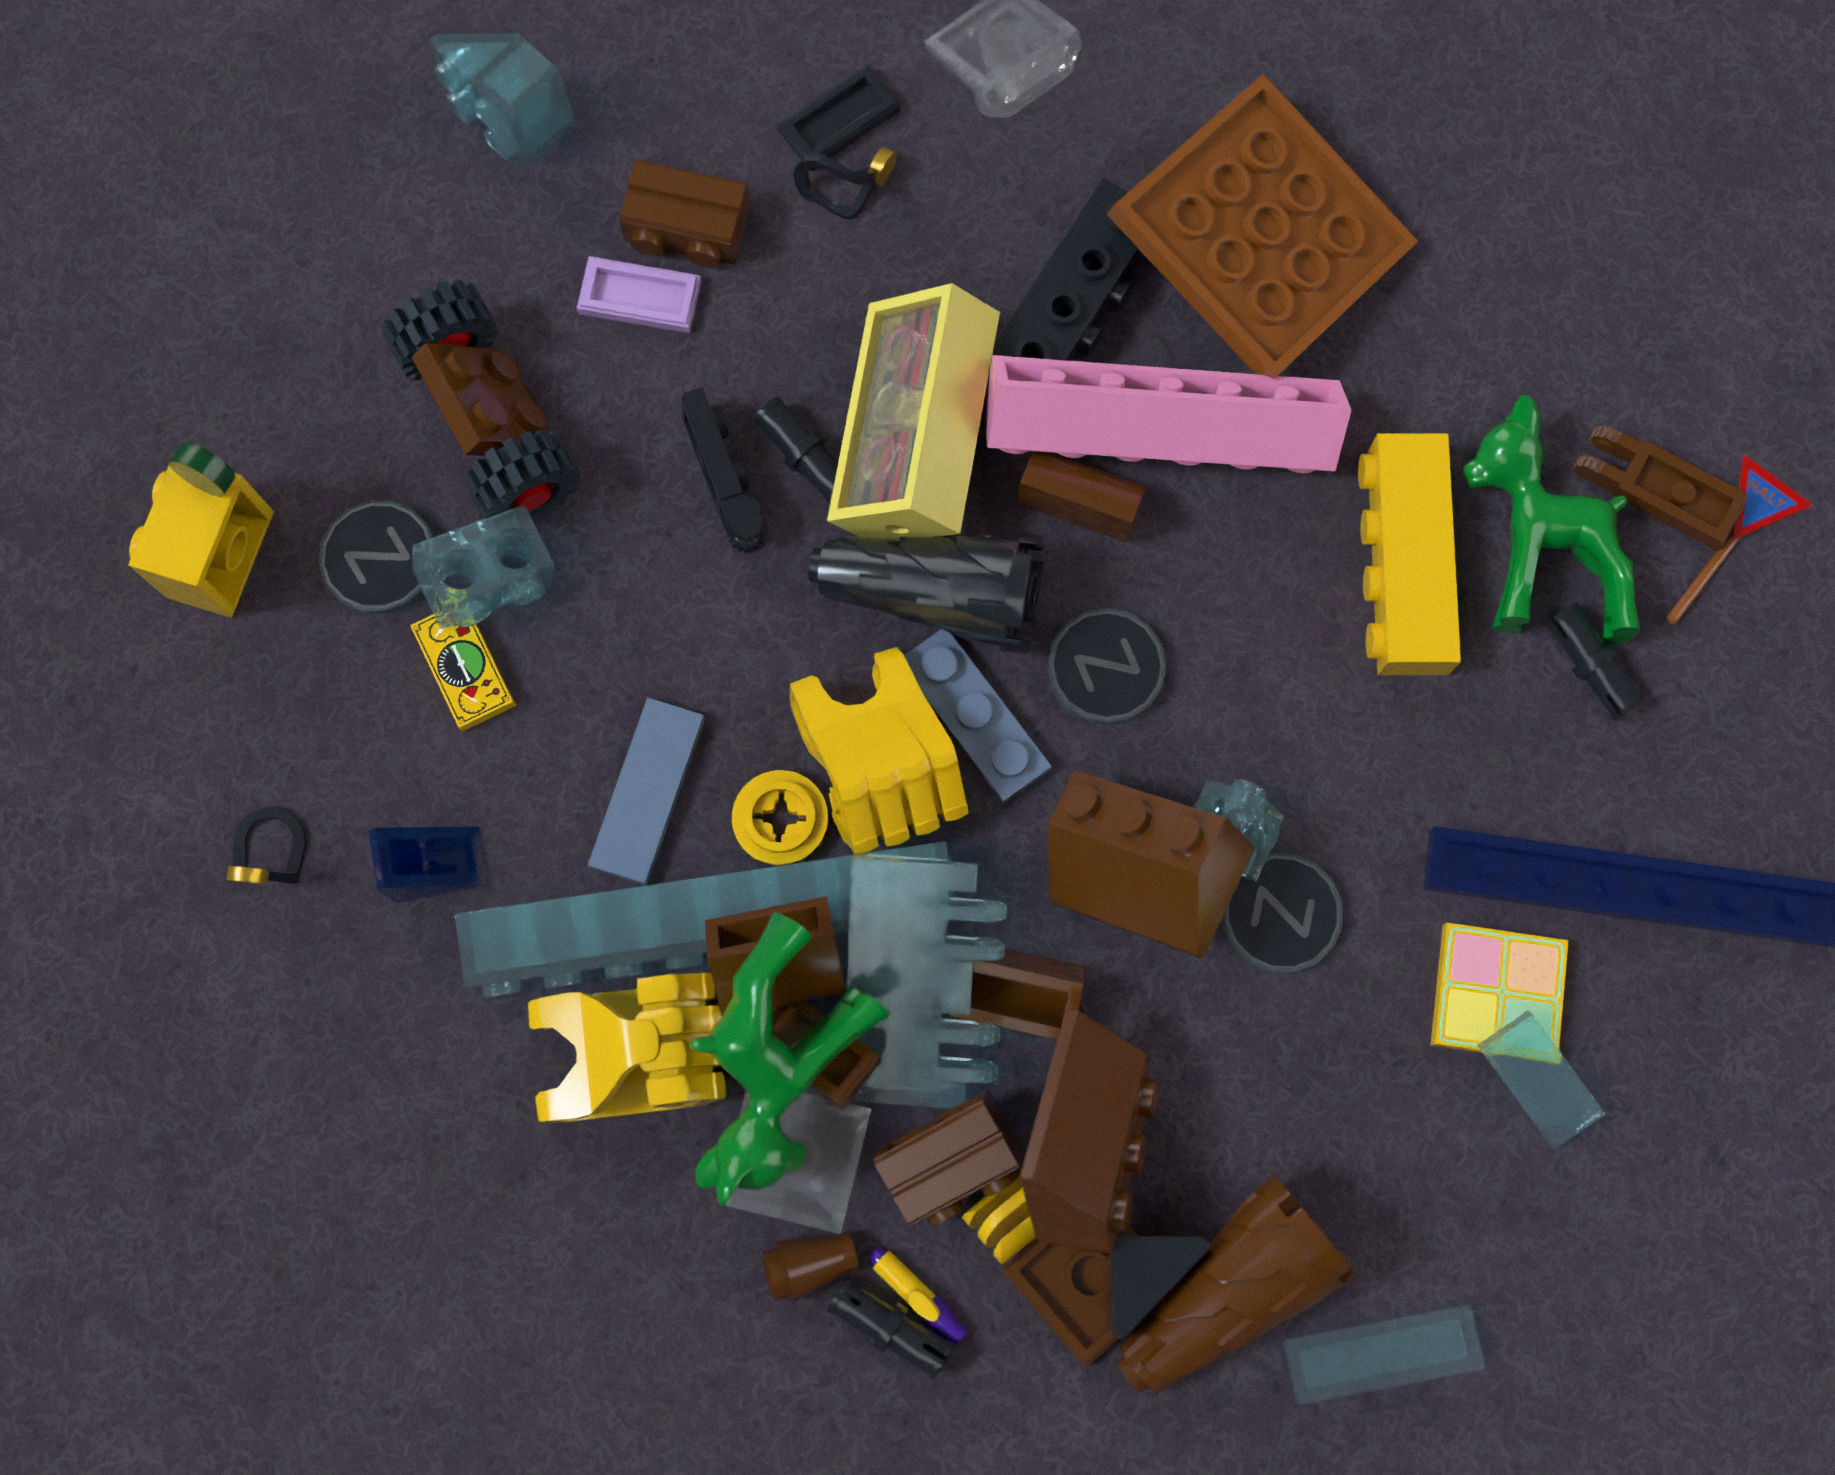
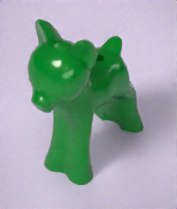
(1512, 461)
(754, 1148)

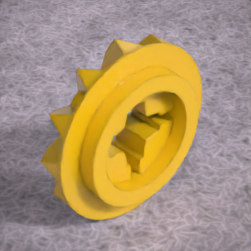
(760, 798)

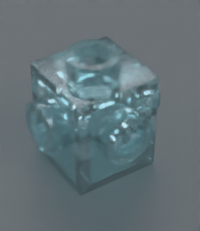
(1249, 812)

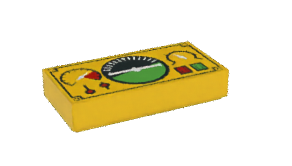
(463, 671)

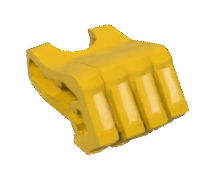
(883, 756)
(632, 1049)

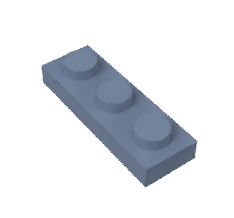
(976, 716)

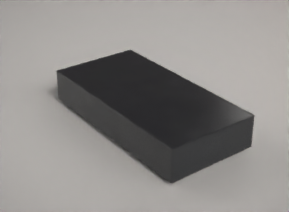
(839, 115)

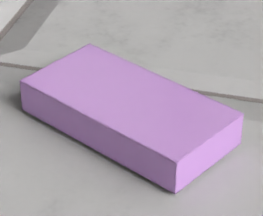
(639, 294)

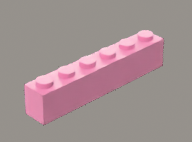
(1164, 414)

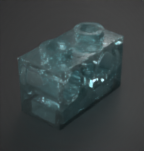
(475, 554)

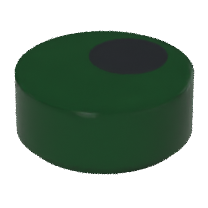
(202, 469)

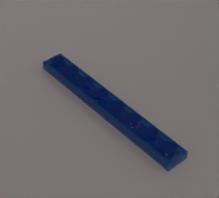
(1631, 886)

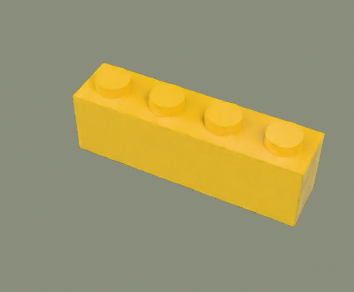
(1411, 555)

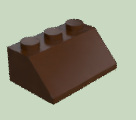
(1143, 862)
(1088, 1137)

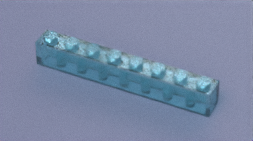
(640, 922)

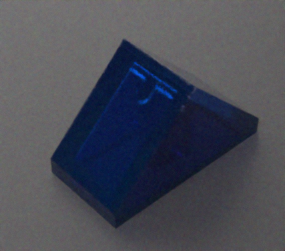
(426, 861)

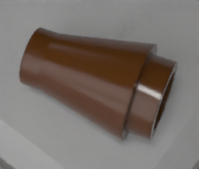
(807, 1264)

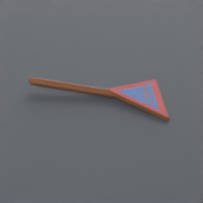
(1767, 503)

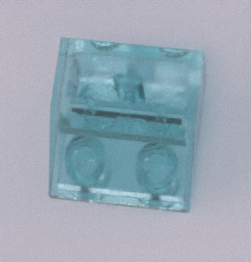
(507, 88)

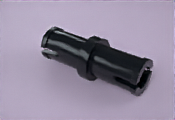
(802, 448)
(1595, 661)
(891, 1327)

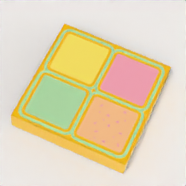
(1491, 980)

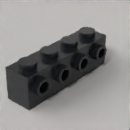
(1075, 287)

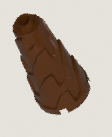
(1254, 1277)

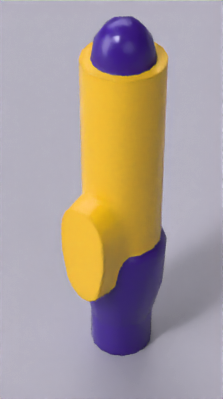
(917, 1295)

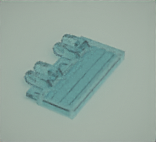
(917, 974)

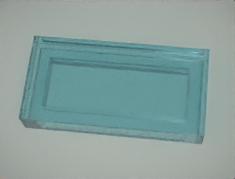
(1541, 1079)

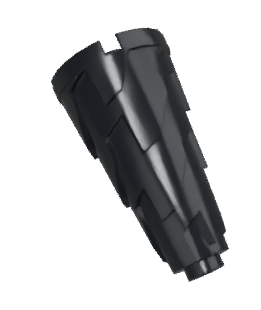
(958, 583)

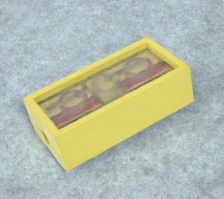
(914, 415)

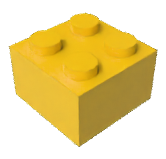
(200, 543)

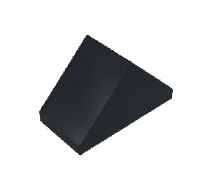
(1142, 1274)

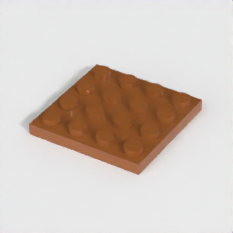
(1262, 228)

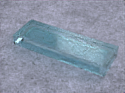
(1383, 1354)

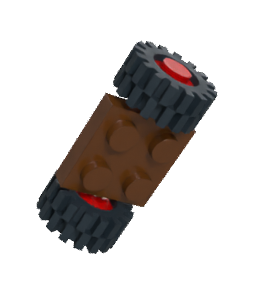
(481, 399)

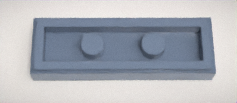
(646, 791)

